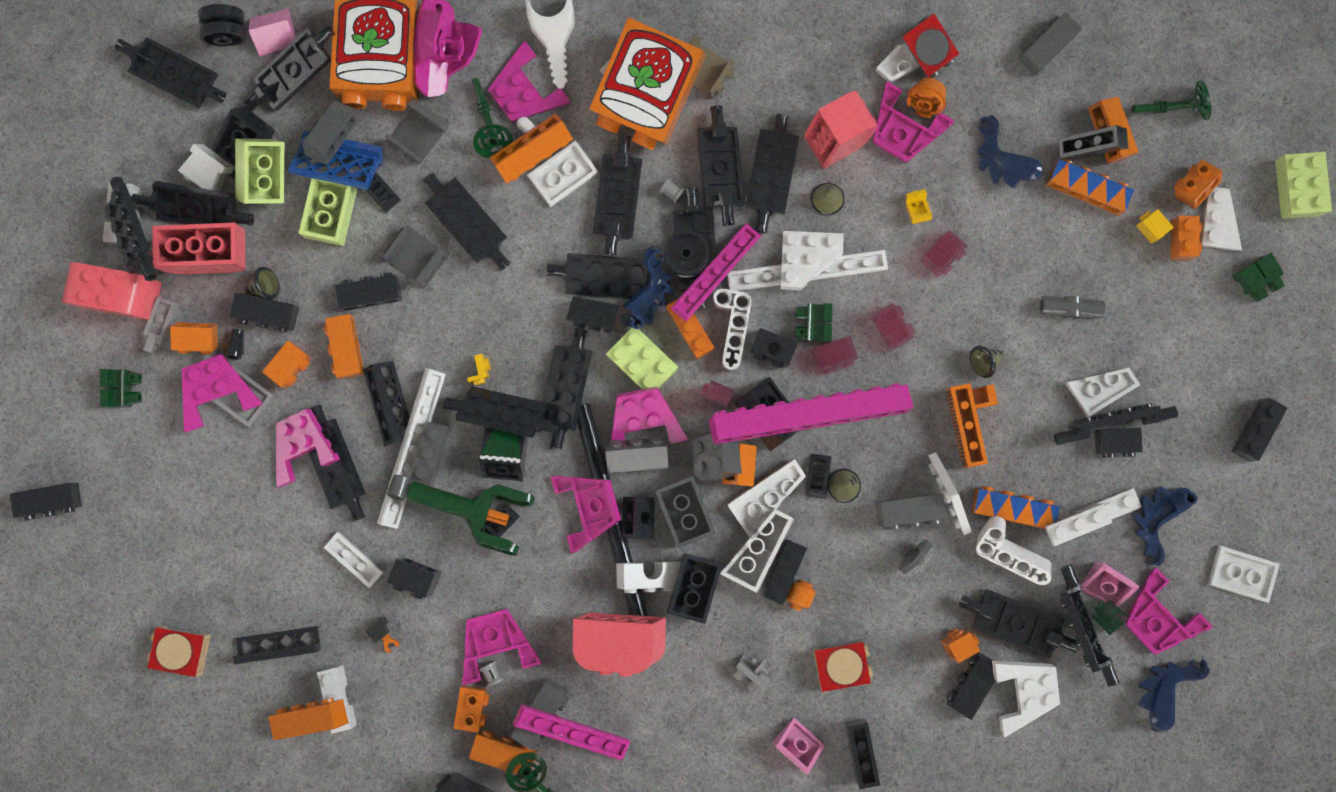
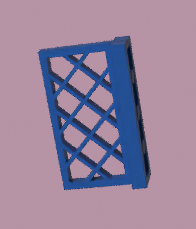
(350, 150)

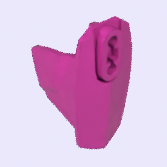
(441, 46)

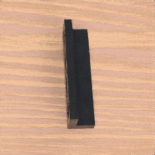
(386, 420)
(279, 652)

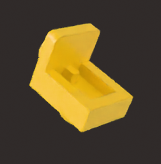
(918, 206)
(483, 366)

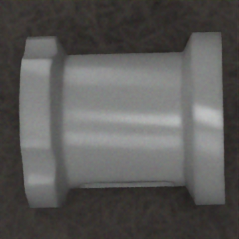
(671, 191)
(491, 681)

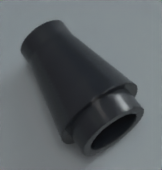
(235, 345)

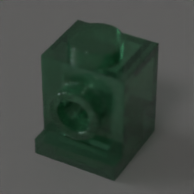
(1111, 621)

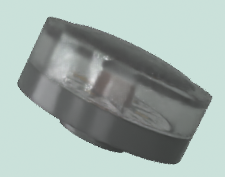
(918, 559)

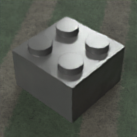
(715, 461)

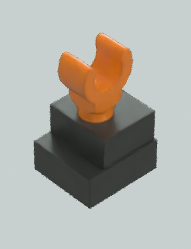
(380, 631)

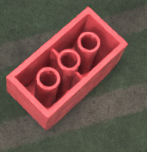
(840, 129)
(199, 248)
(110, 291)
(618, 642)

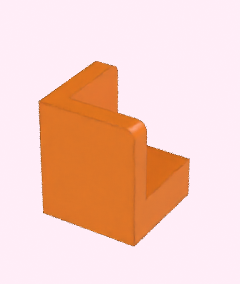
(985, 396)

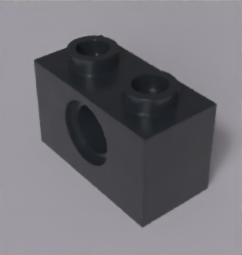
(785, 346)
(638, 517)

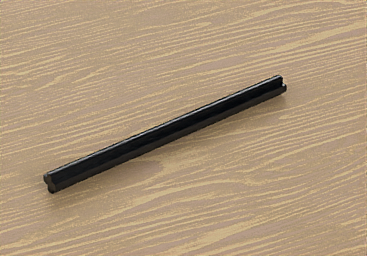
(599, 471)

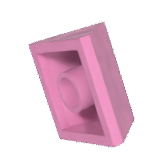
(272, 32)
(1106, 584)
(799, 745)

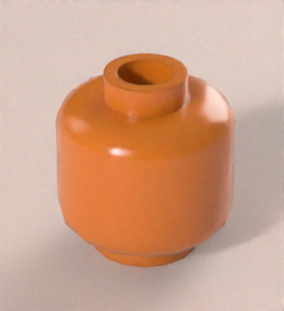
(800, 595)

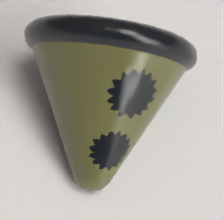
(827, 199)
(263, 284)
(985, 360)
(844, 485)

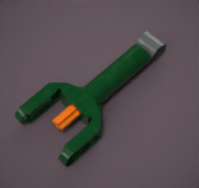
(474, 510)

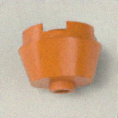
(927, 97)

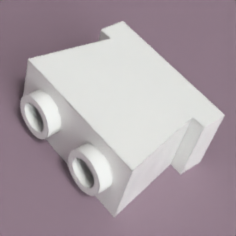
(205, 168)

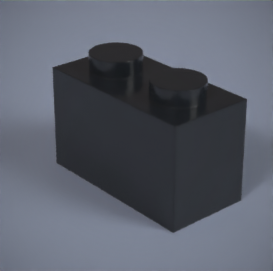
(1118, 441)

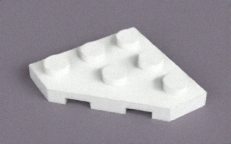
(807, 256)
(949, 493)

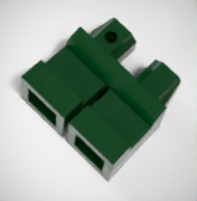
(1258, 274)
(815, 314)
(119, 397)

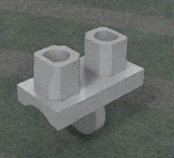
(755, 671)

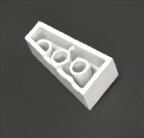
(759, 552)

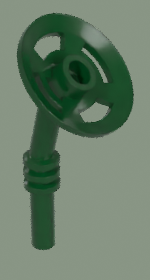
(1199, 100)
(492, 134)
(527, 774)

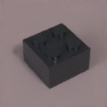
(413, 577)

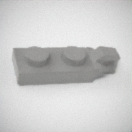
(159, 323)

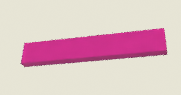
(715, 272)
(571, 732)

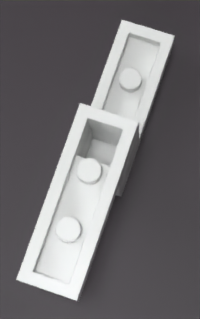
(1093, 517)

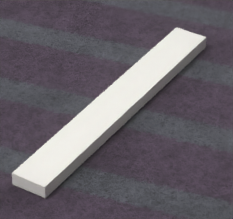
(843, 266)
(421, 413)

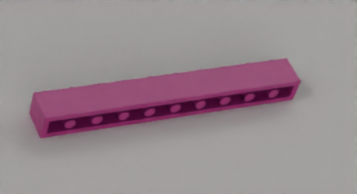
(810, 414)

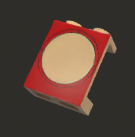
(178, 651)
(842, 666)

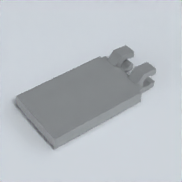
(232, 403)

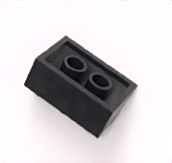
(767, 394)
(694, 588)

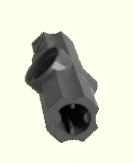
(1072, 306)

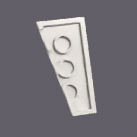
(760, 500)

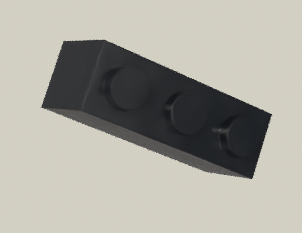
(1093, 143)
(368, 292)
(264, 312)
(598, 315)
(1259, 429)
(45, 501)
(784, 572)
(972, 686)
(862, 753)

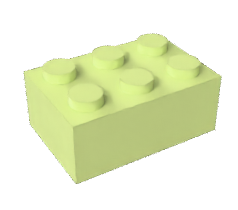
(259, 171)
(1303, 185)
(327, 212)
(642, 360)

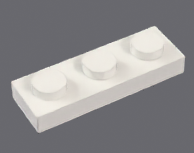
(354, 559)

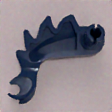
(1005, 164)
(651, 296)
(1156, 513)
(1161, 691)

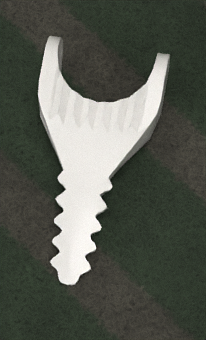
(553, 34)

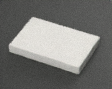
(562, 173)
(1243, 574)

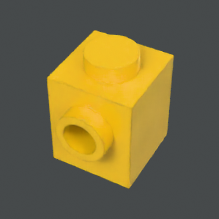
(1154, 225)

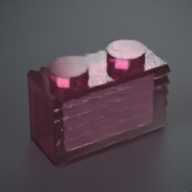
(944, 253)
(893, 326)
(834, 355)
(716, 394)

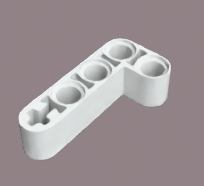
(733, 331)
(1035, 567)

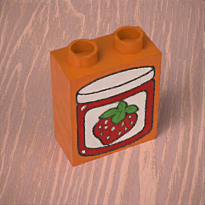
(374, 52)
(646, 83)

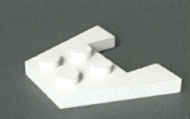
(1035, 691)

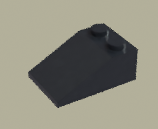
(239, 124)

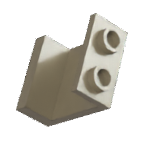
(712, 72)

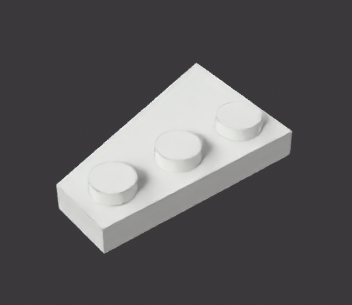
(897, 64)
(1219, 222)
(1101, 390)

